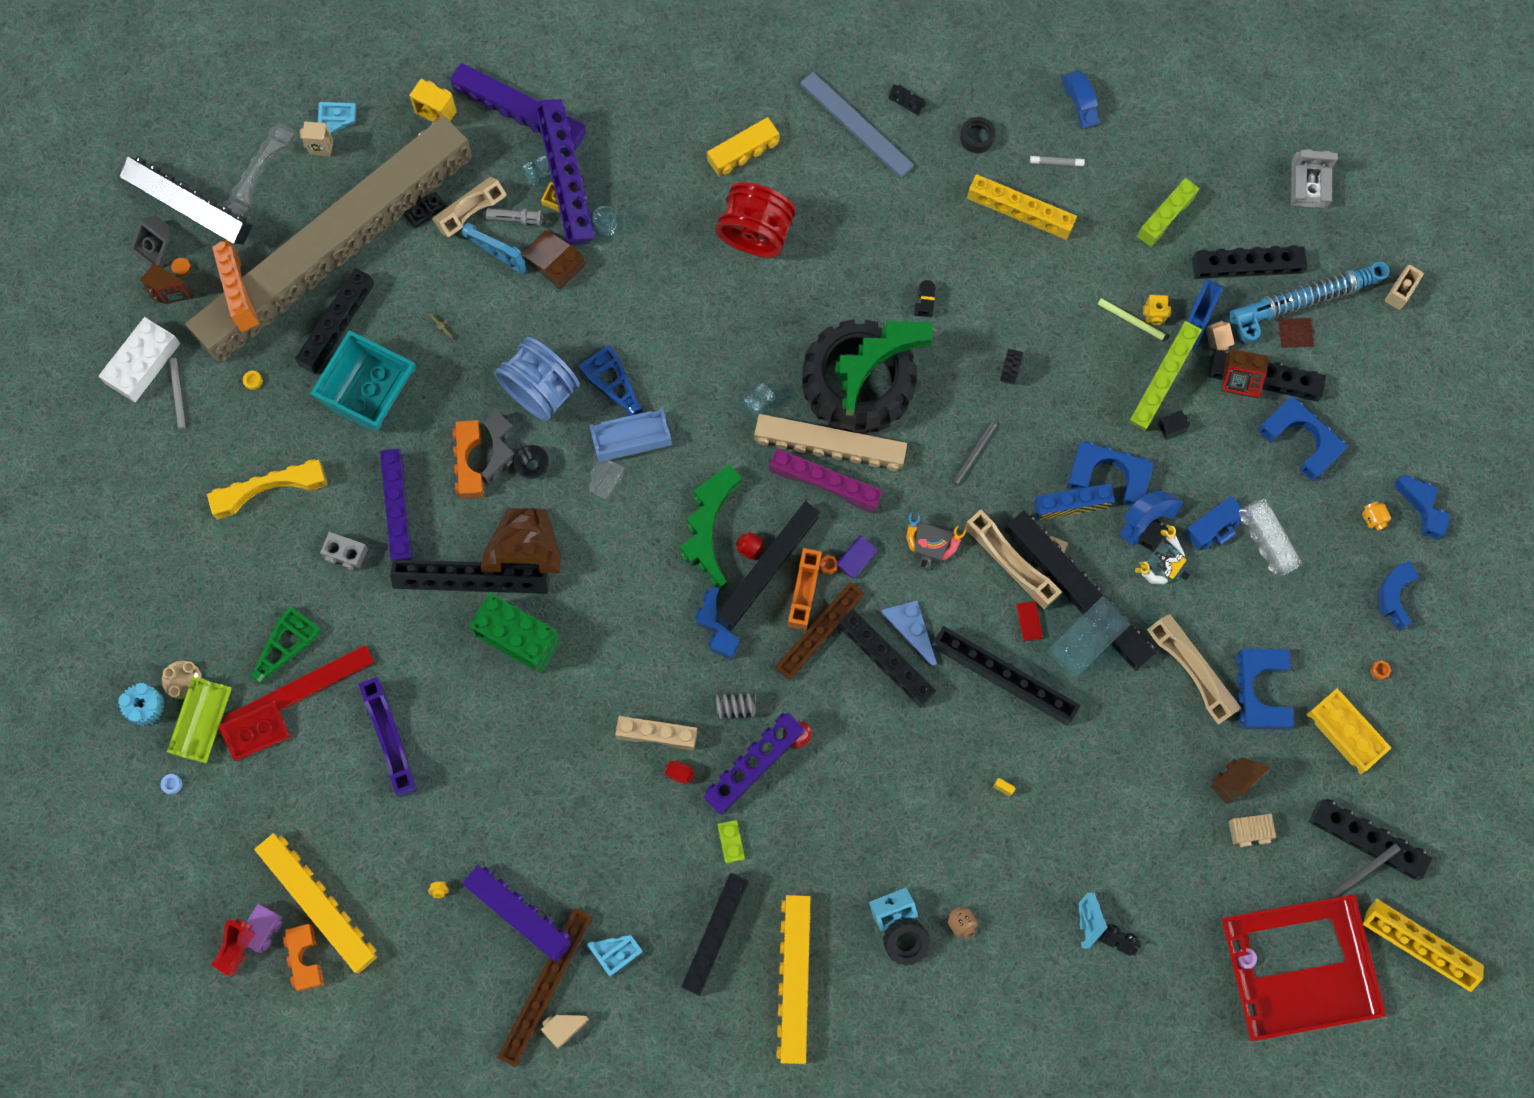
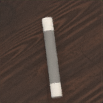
(1057, 161)

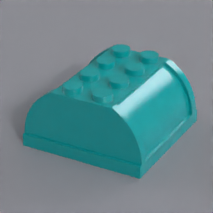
(362, 381)

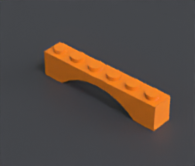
(238, 301)

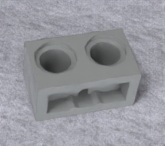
(346, 547)

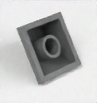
(151, 240)

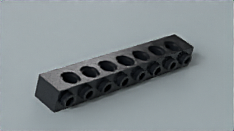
(467, 577)

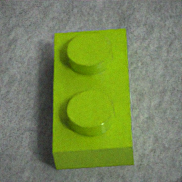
(731, 842)

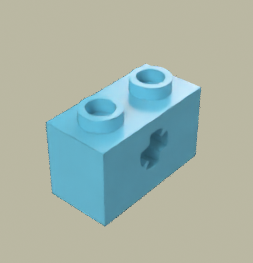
(893, 907)

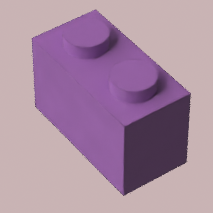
(264, 925)

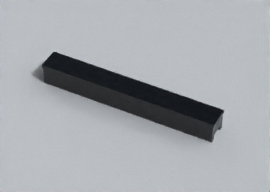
(767, 566)

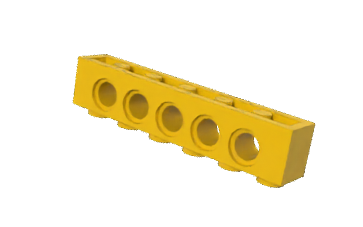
(1021, 207)
(1424, 945)

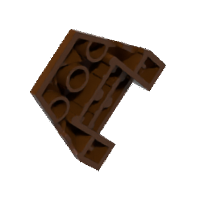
(523, 538)

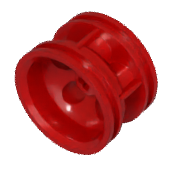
(755, 220)

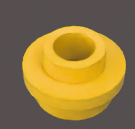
(438, 889)

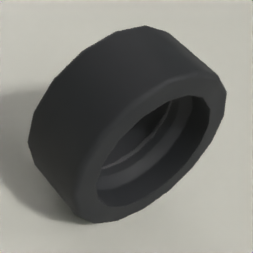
(973, 146)

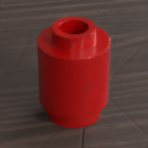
(679, 772)

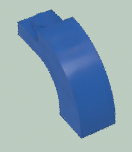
(1084, 98)

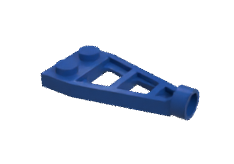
(599, 364)

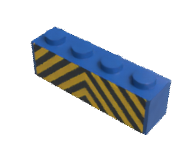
(1074, 502)

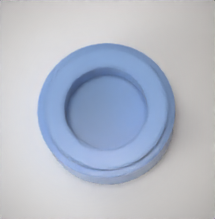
(171, 784)

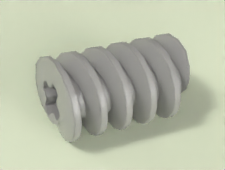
(736, 706)

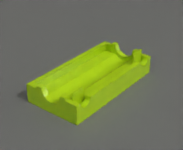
(199, 720)

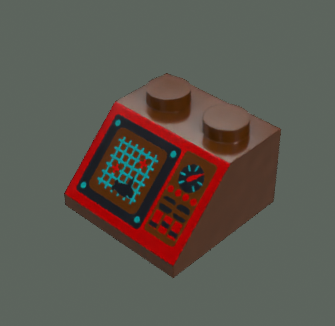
(164, 286)
(1244, 373)

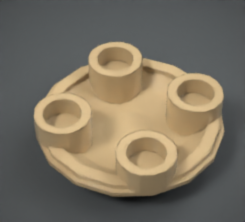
(178, 677)

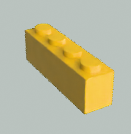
(743, 146)

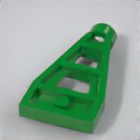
(298, 625)

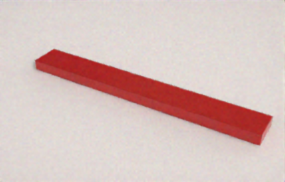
(311, 682)

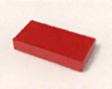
(1029, 621)

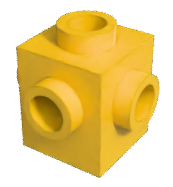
(1156, 309)

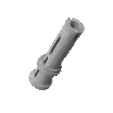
(523, 216)

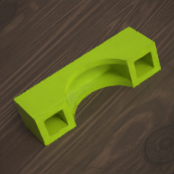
(1167, 212)

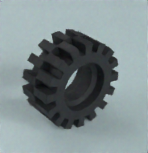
(1011, 366)

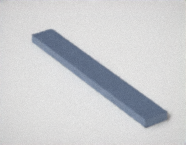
(856, 125)

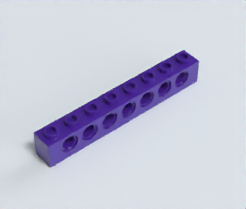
(546, 112)

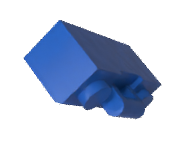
(1208, 527)

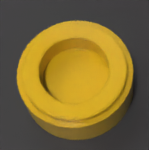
(252, 380)

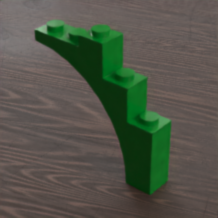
(896, 337)
(711, 497)

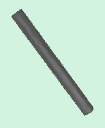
(975, 452)
(1365, 870)

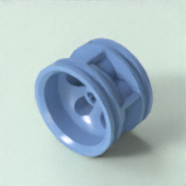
(537, 379)

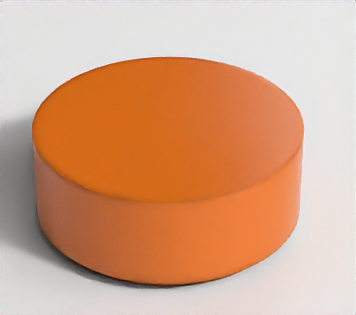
(181, 267)

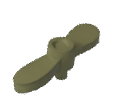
(441, 325)

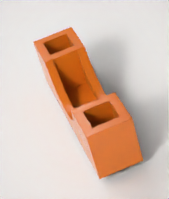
(467, 437)
(804, 589)

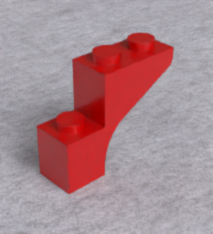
(236, 938)

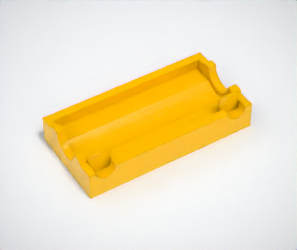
(1349, 731)

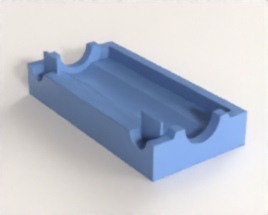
(630, 435)

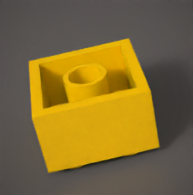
(432, 101)

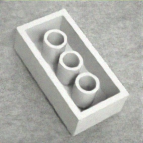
(139, 359)

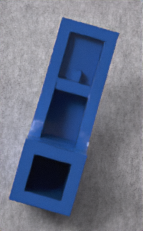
(1145, 511)
(1390, 591)

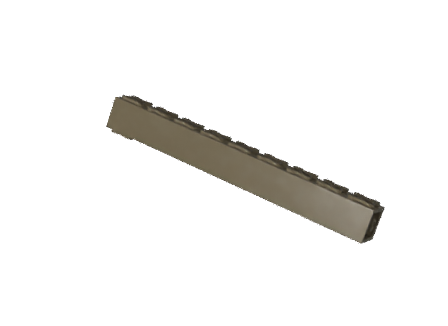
(335, 235)

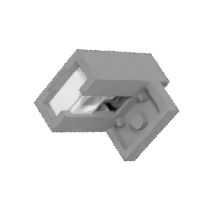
(1313, 165)

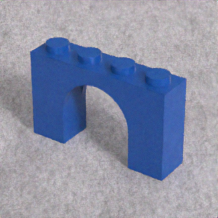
(1293, 414)
(1135, 469)
(1253, 712)

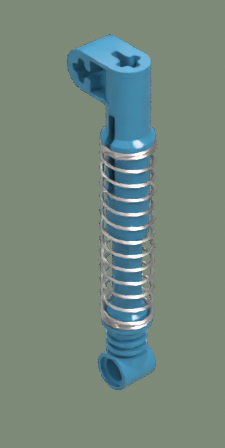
(1303, 296)

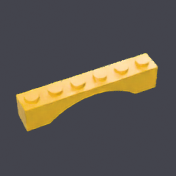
(230, 499)

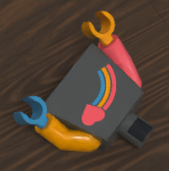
(931, 543)

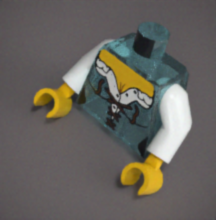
(1165, 561)

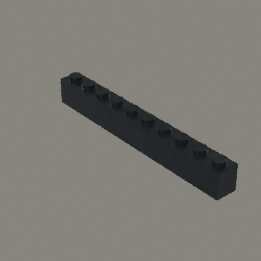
(1073, 582)

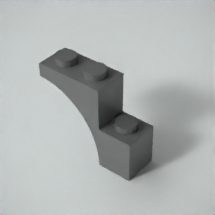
(502, 456)

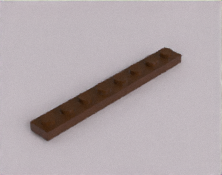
(543, 991)

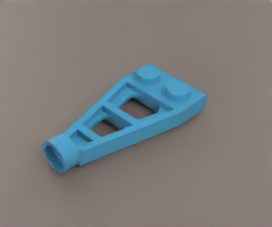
(509, 255)

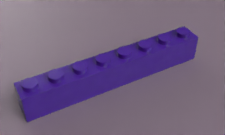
(505, 100)

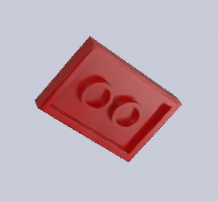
(254, 731)

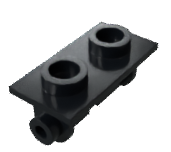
(905, 99)
(1126, 941)

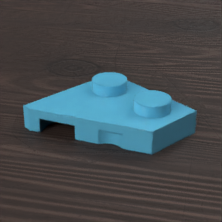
(1091, 919)
(615, 952)

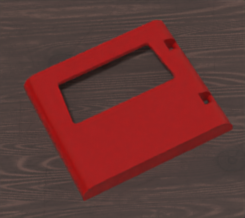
(1310, 996)

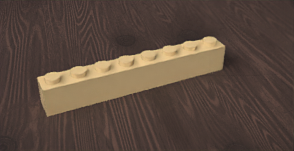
(830, 442)

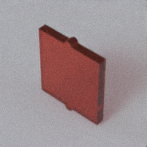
(1296, 332)

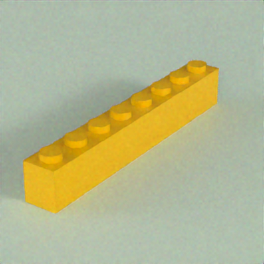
(316, 903)
(795, 980)

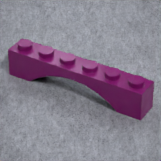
(801, 470)

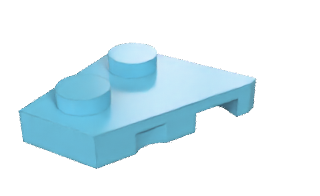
(337, 115)

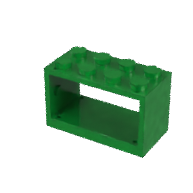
(515, 633)

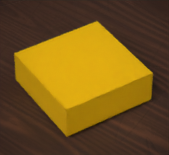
(1004, 787)

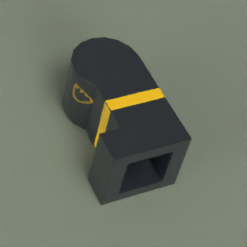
(927, 295)

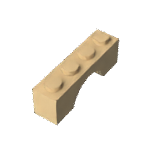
(455, 215)
(651, 731)

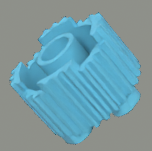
(134, 697)

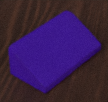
(856, 557)

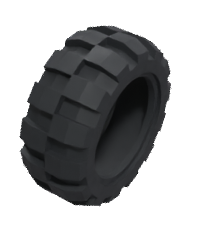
(828, 404)

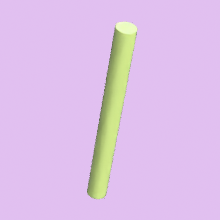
(1130, 318)

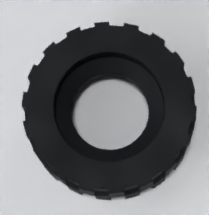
(911, 956)

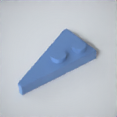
(910, 623)

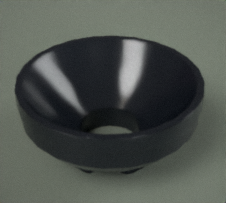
(529, 453)

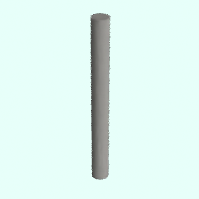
(177, 393)

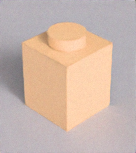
(1219, 335)

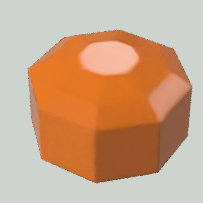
(828, 565)
(1380, 670)

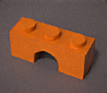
(297, 941)

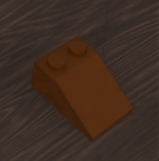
(554, 258)
(1237, 779)

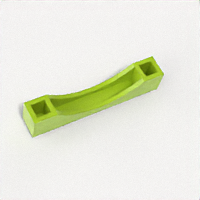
(1165, 375)

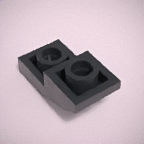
(428, 207)

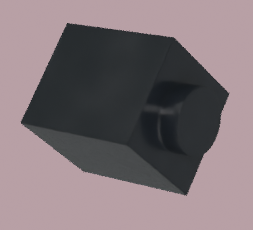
(1173, 424)
(1152, 535)

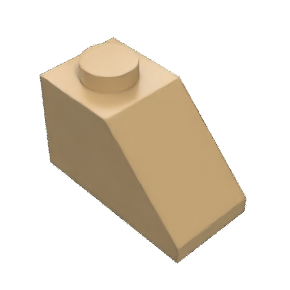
(562, 1027)

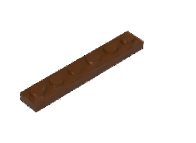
(819, 631)

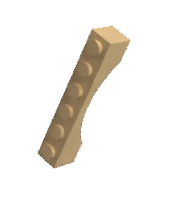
(1030, 579)
(1214, 693)

